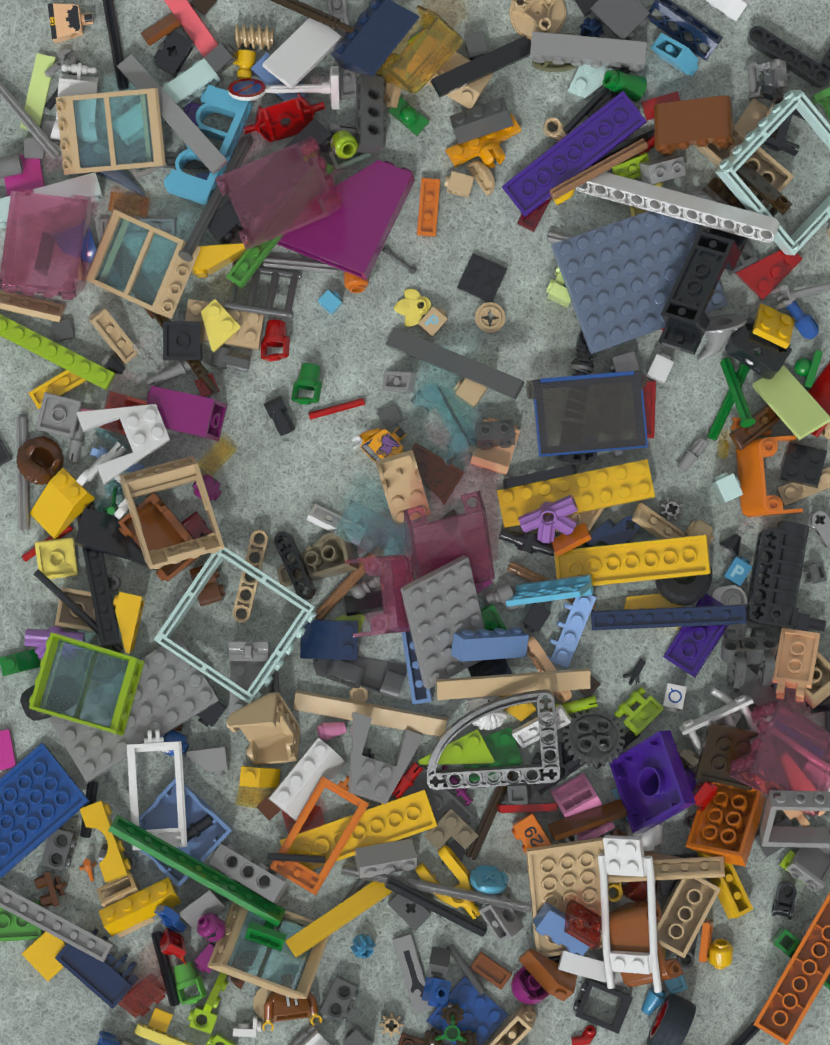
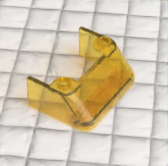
(423, 55)

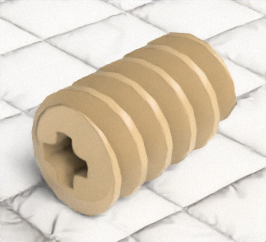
(254, 37)

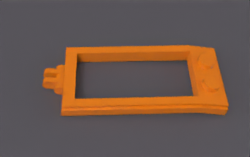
(299, 873)

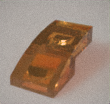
(128, 204)

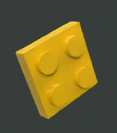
(773, 325)

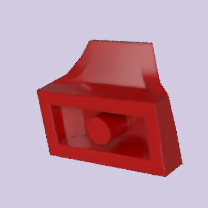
(173, 944)

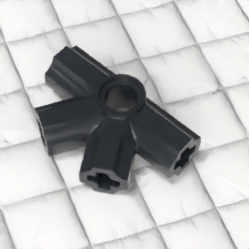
(565, 761)

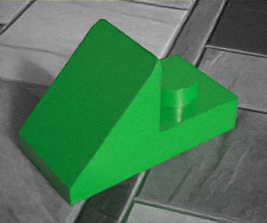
(19, 662)

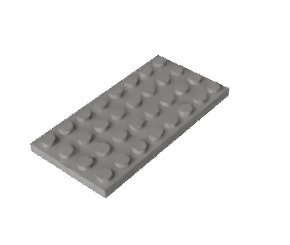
(165, 699)

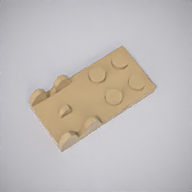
(402, 485)

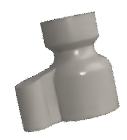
(502, 593)

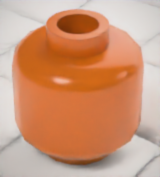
(354, 283)

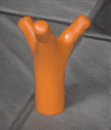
(88, 866)

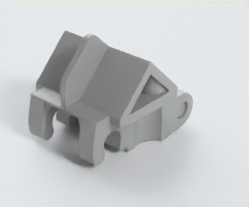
(774, 75)

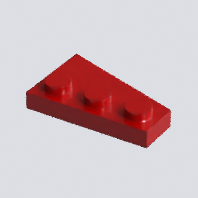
(768, 272)

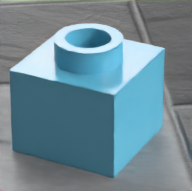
(330, 301)

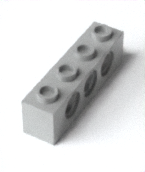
(221, 861)

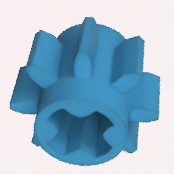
(363, 946)

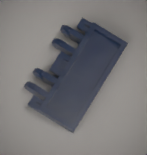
(98, 975)

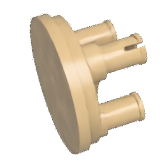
(537, 16)

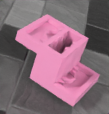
(578, 797)

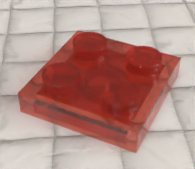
(583, 924)

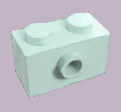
(727, 487)

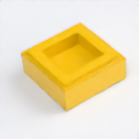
(160, 1019)

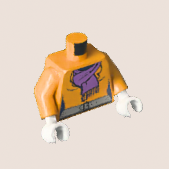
(380, 443)

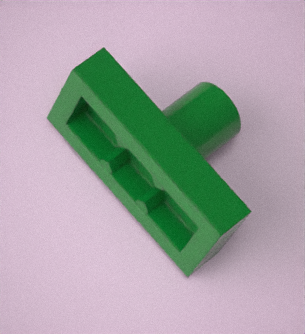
(266, 935)

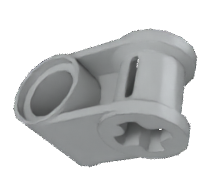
(821, 529)

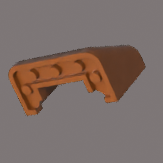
(160, 530)
(631, 933)

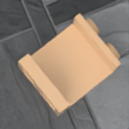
(497, 458)

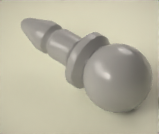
(359, 590)

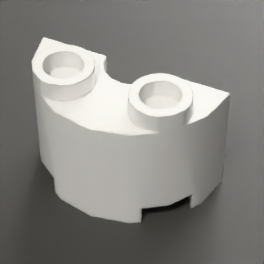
(650, 838)

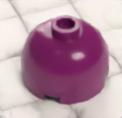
(526, 988)

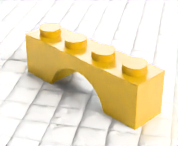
(114, 864)

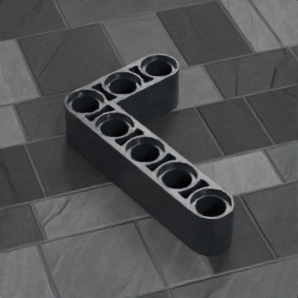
(798, 57)

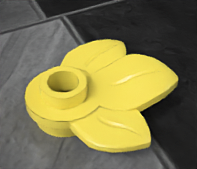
(410, 307)

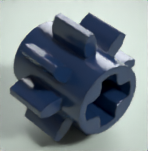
(591, 28)

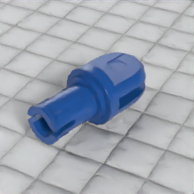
(803, 322)

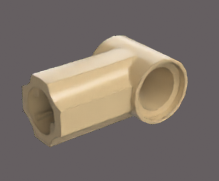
(559, 133)

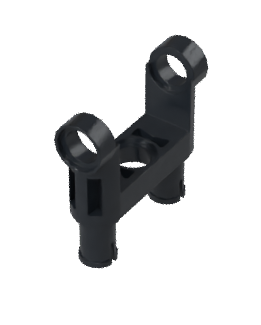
(777, 140)

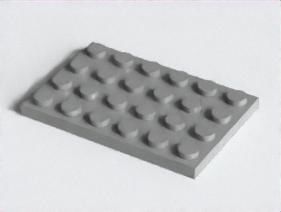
(436, 609)

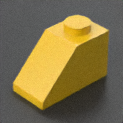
(259, 777)

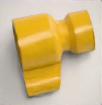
(245, 61)

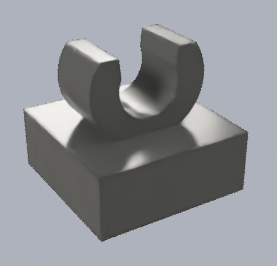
(817, 573)

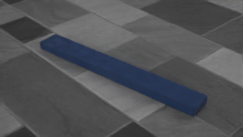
(669, 617)

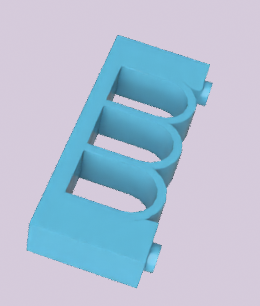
(213, 101)

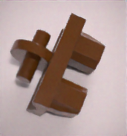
(46, 880)

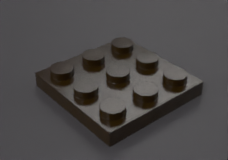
(720, 748)

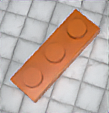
(428, 207)

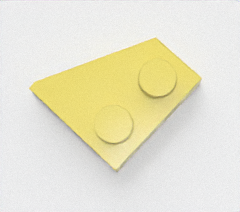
(218, 324)

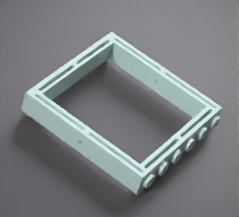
(753, 140)
(286, 645)

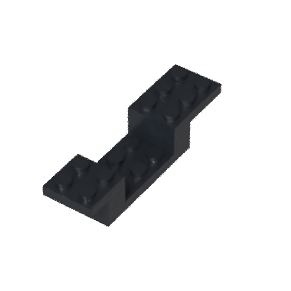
(694, 287)

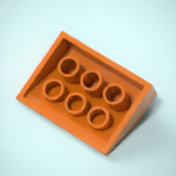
(728, 824)

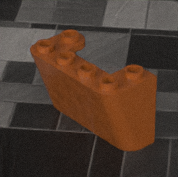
(693, 123)

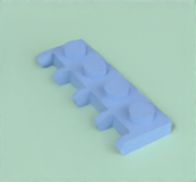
(571, 630)

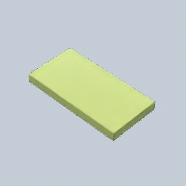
(792, 403)

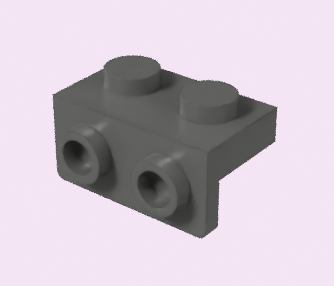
(495, 434)

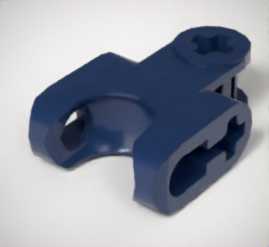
(612, 533)

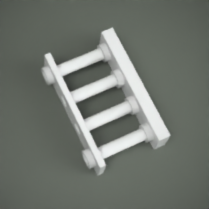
(740, 702)

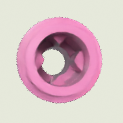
(330, 730)

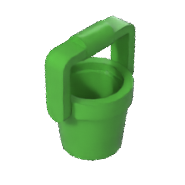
(185, 977)

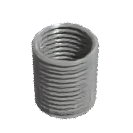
(10, 165)

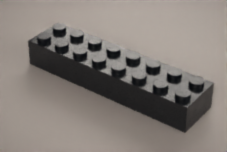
(226, 221)

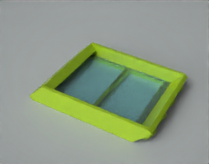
(86, 684)

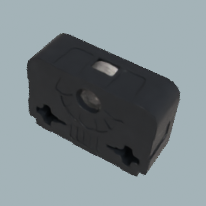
(756, 352)

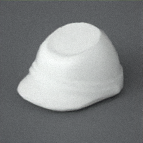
(730, 595)

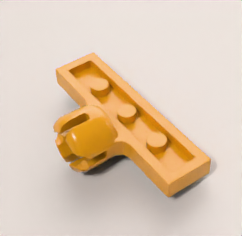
(485, 147)

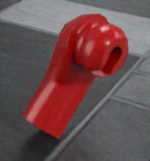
(586, 1037)

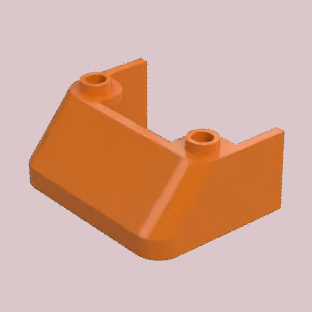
(752, 478)

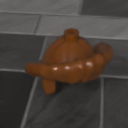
(39, 460)

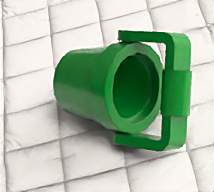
(309, 380)

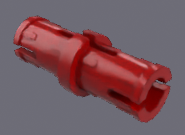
(407, 779)

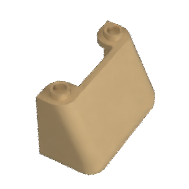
(269, 729)

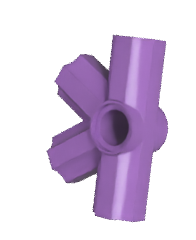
(548, 523)
(38, 638)

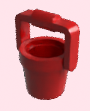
(275, 337)

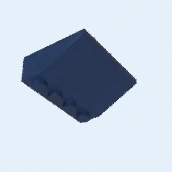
(375, 37)

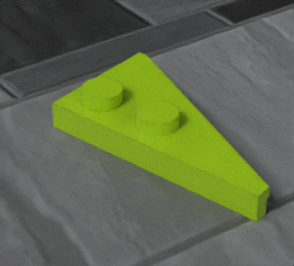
(465, 750)

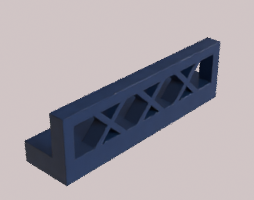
(689, 23)

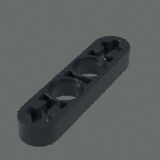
(539, 476)
(291, 567)

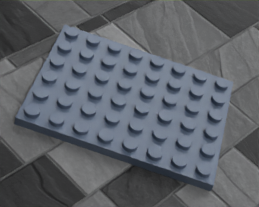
(625, 276)

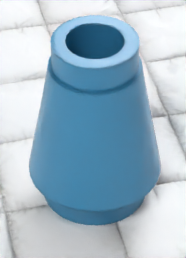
(653, 1001)

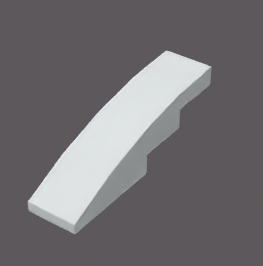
(587, 967)

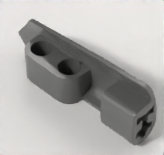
(370, 674)

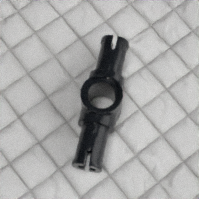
(526, 542)

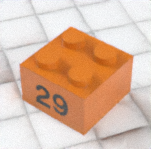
(530, 832)

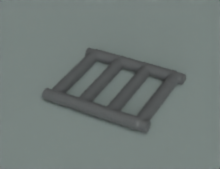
(268, 309)

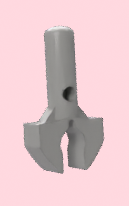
(57, 66)

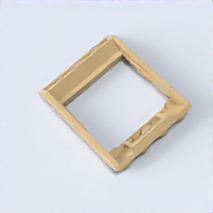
(162, 478)

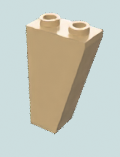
(515, 1027)

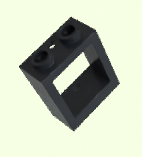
(620, 1014)

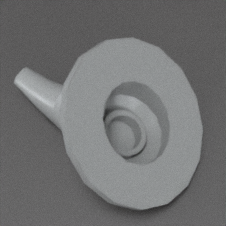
(719, 332)

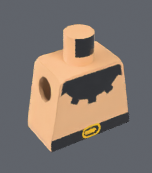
(67, 21)

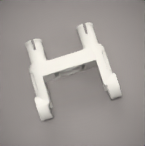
(90, 473)

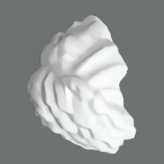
(489, 721)

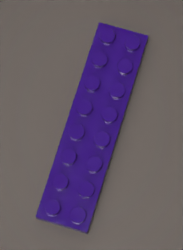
(574, 153)

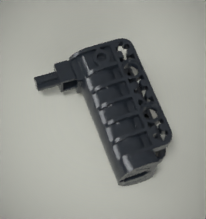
(781, 579)

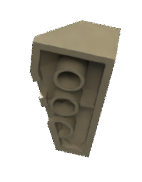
(323, 559)

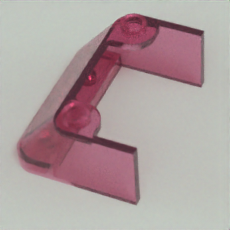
(394, 573)

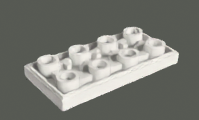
(301, 52)

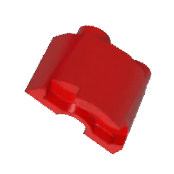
(704, 794)

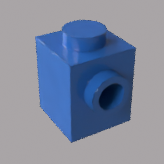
(436, 991)

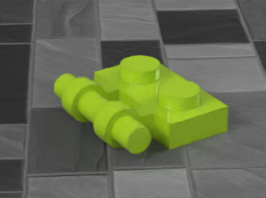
(643, 715)

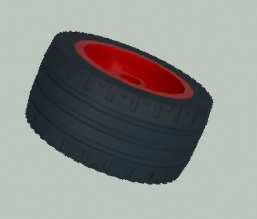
(672, 1021)

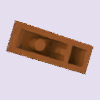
(546, 972)

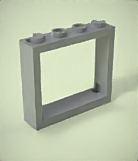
(795, 836)

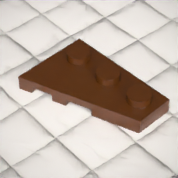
(436, 473)

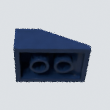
(330, 640)

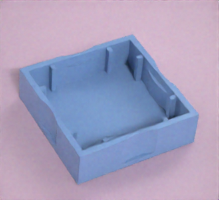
(164, 815)

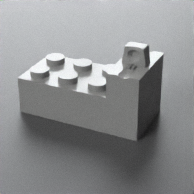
(245, 665)

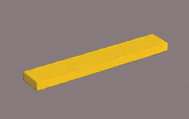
(337, 918)

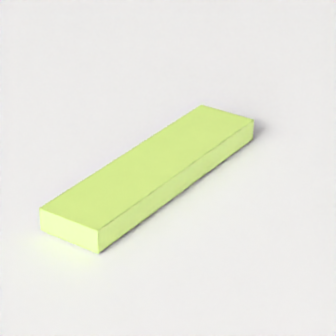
(38, 88)

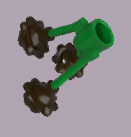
(452, 1015)

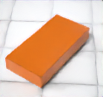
(566, 543)

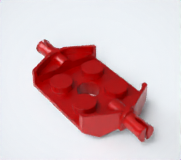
(269, 118)

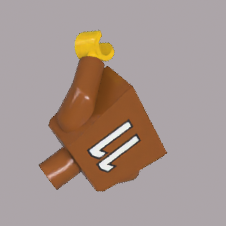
(285, 1008)

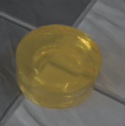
(722, 449)

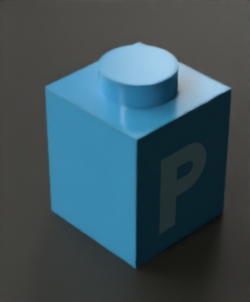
(737, 570)

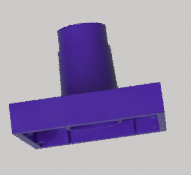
(653, 782)

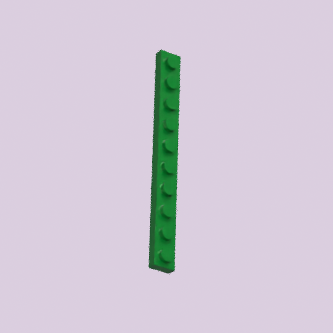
(197, 870)

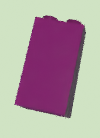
(189, 412)

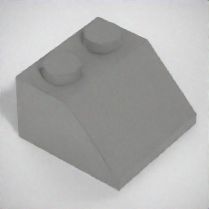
(206, 903)

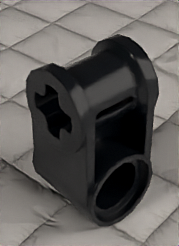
(784, 901)

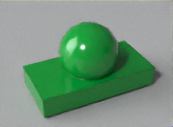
(409, 117)
(808, 368)

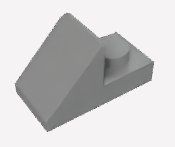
(399, 382)

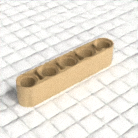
(244, 584)

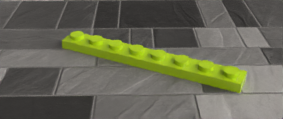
(55, 353)

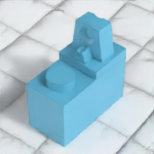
(675, 54)

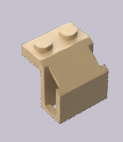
(117, 891)

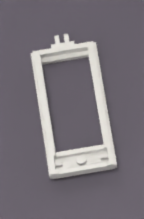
(175, 836)

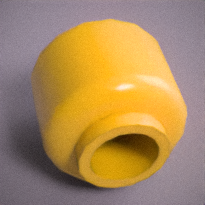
(720, 953)

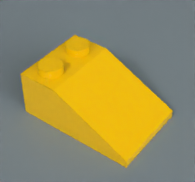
(216, 257)
(60, 503)
(128, 614)

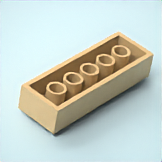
(759, 161)

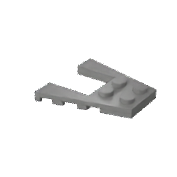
(372, 777)

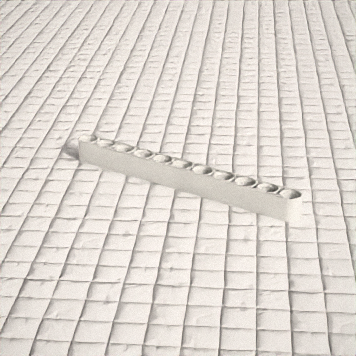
(682, 206)

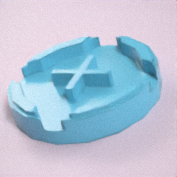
(488, 879)

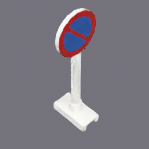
(252, 89)

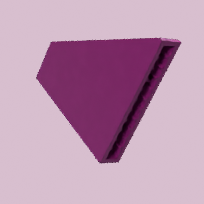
(358, 230)

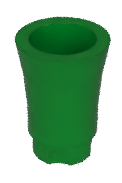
(632, 85)

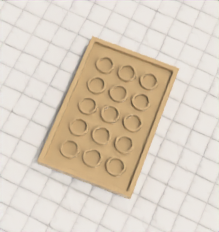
(563, 874)

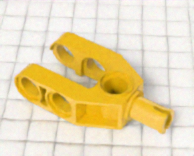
(461, 874)

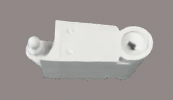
(75, 85)

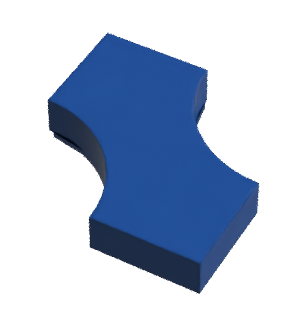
(170, 918)

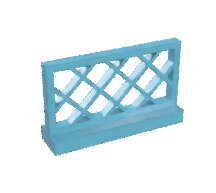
(551, 590)

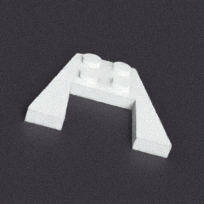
(143, 430)

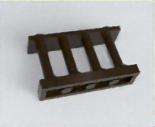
(722, 194)

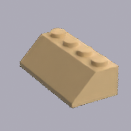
(469, 94)

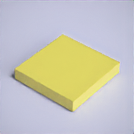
(57, 557)

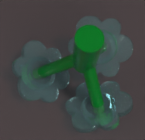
(109, 507)

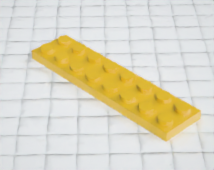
(590, 490)
(637, 561)
(377, 826)

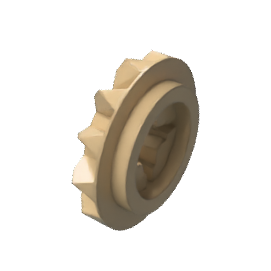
(483, 323)

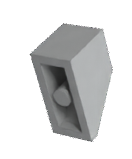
(211, 759)

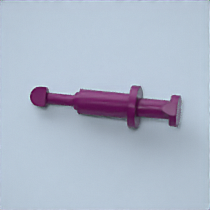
(461, 791)

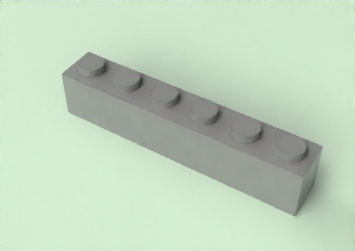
(588, 51)

